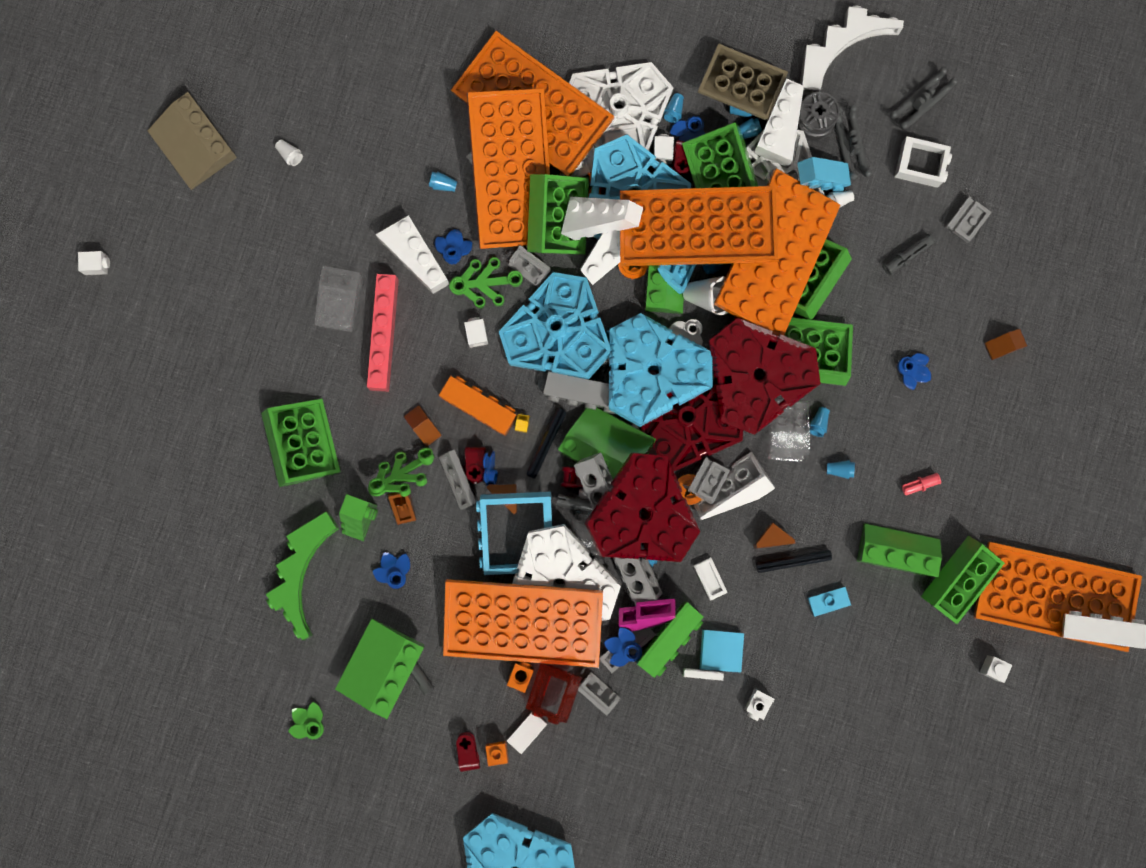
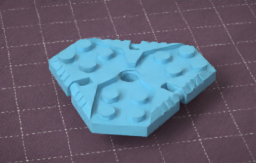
(624, 166)
(576, 346)
(642, 347)
(499, 844)

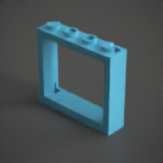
(509, 498)

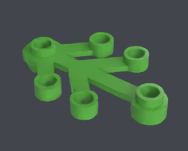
(483, 282)
(380, 485)

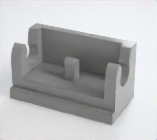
(529, 266)
(598, 693)

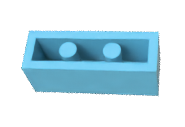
(824, 174)

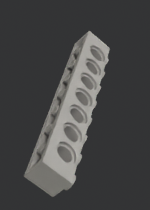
(642, 572)

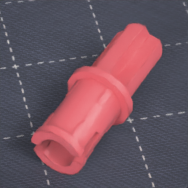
(921, 484)

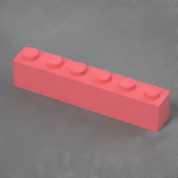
(382, 332)

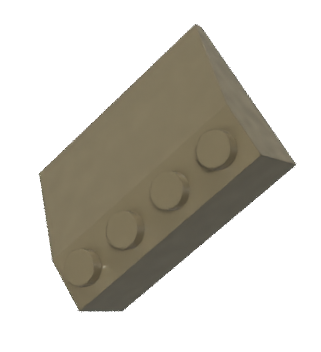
(743, 82)
(190, 141)

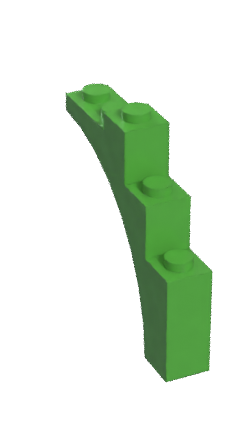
(293, 569)

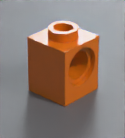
(514, 682)
(497, 753)

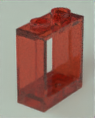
(539, 689)

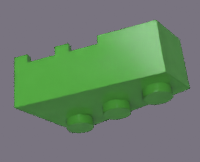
(356, 517)

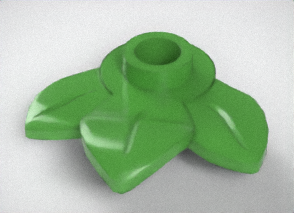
(305, 719)

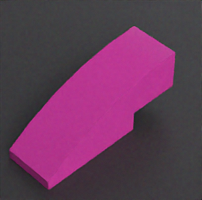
(647, 614)

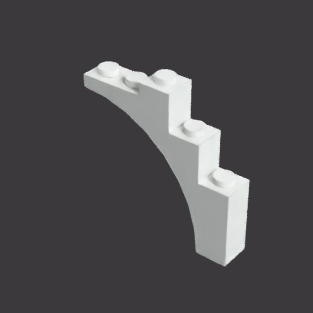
(836, 39)

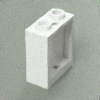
(918, 177)

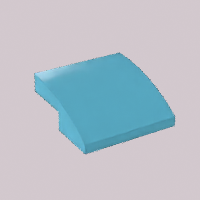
(677, 275)
(721, 651)

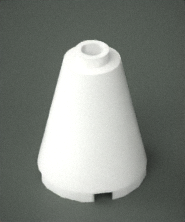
(704, 293)

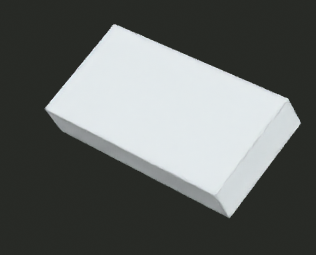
(710, 579)
(703, 674)
(526, 732)

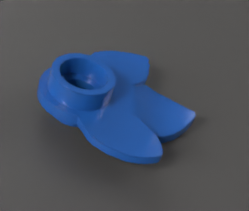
(684, 130)
(453, 244)
(917, 370)
(490, 475)
(391, 567)
(620, 648)

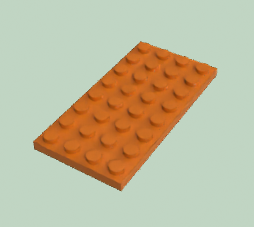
(571, 117)
(506, 148)
(702, 226)
(771, 290)
(1039, 588)
(522, 623)

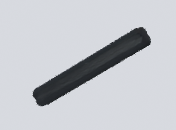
(546, 443)
(794, 561)

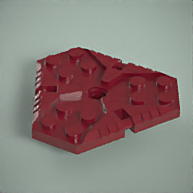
(750, 401)
(679, 438)
(665, 527)

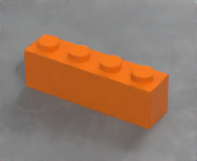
(477, 405)

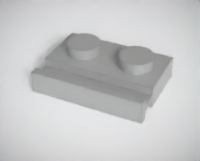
(968, 219)
(708, 480)

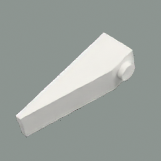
(743, 485)

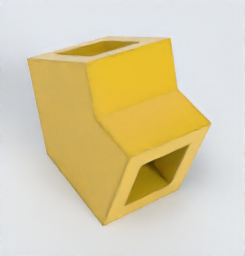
(522, 423)

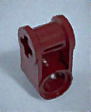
(679, 158)
(474, 461)
(575, 481)
(467, 755)

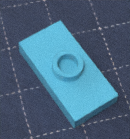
(829, 601)

